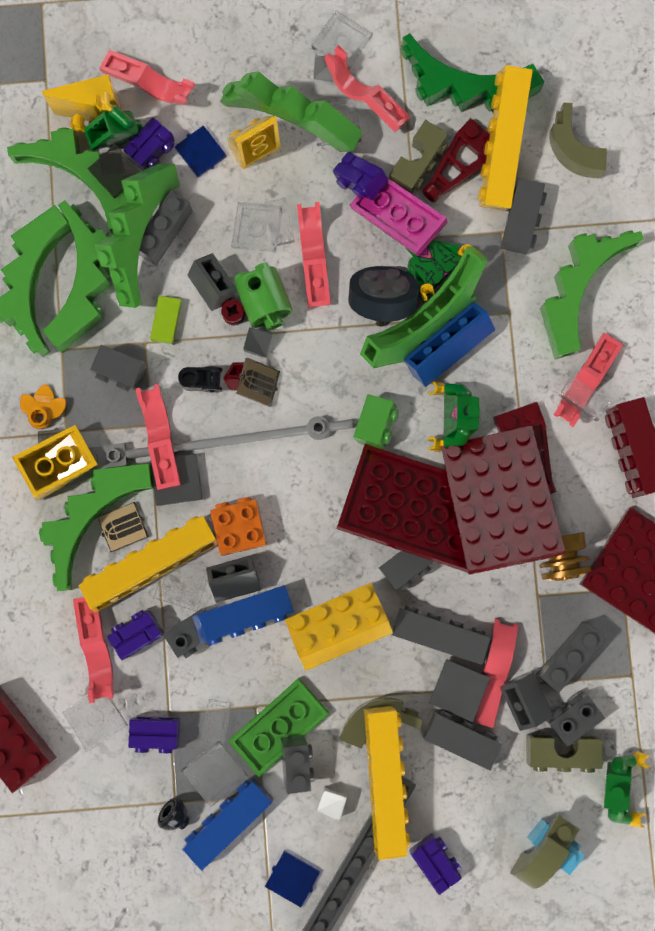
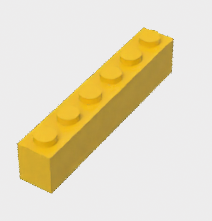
(505, 138)
(147, 564)
(386, 782)

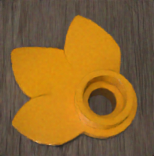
(42, 403)

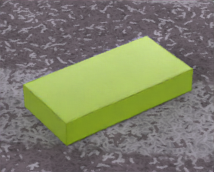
(165, 320)

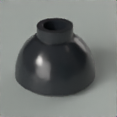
(173, 815)

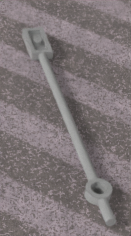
(117, 455)

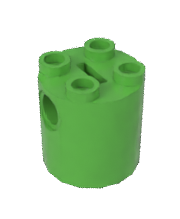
(263, 296)

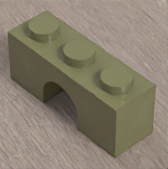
(429, 142)
(584, 754)

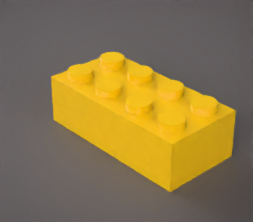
(338, 626)

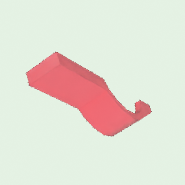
(146, 78)
(373, 96)
(313, 255)
(591, 373)
(159, 438)
(95, 651)
(497, 668)

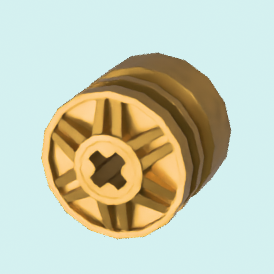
(567, 565)

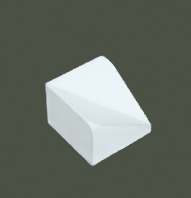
(332, 803)

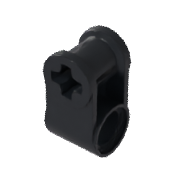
(202, 379)

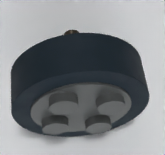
(383, 294)

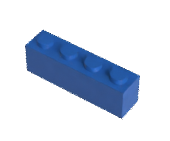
(449, 344)
(243, 614)
(227, 824)

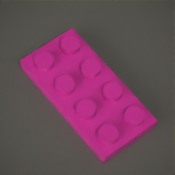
(401, 216)

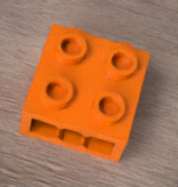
(238, 526)

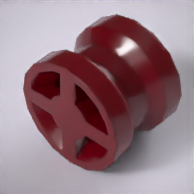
(235, 316)

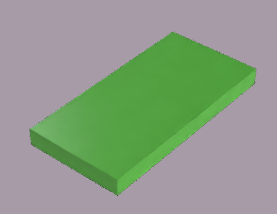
(288, 715)

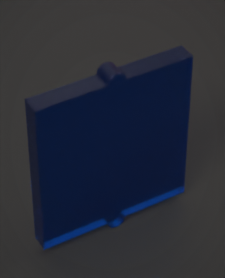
(200, 151)
(292, 879)

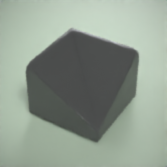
(257, 342)

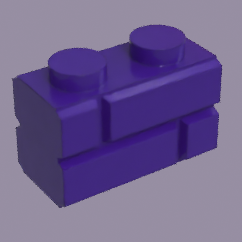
(149, 145)
(359, 176)
(135, 635)
(154, 733)
(435, 863)

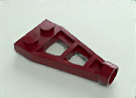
(472, 137)
(529, 416)

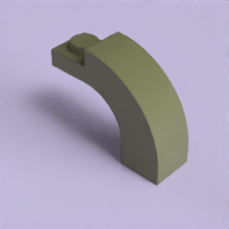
(570, 152)
(354, 727)
(548, 856)

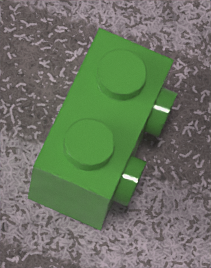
(376, 422)

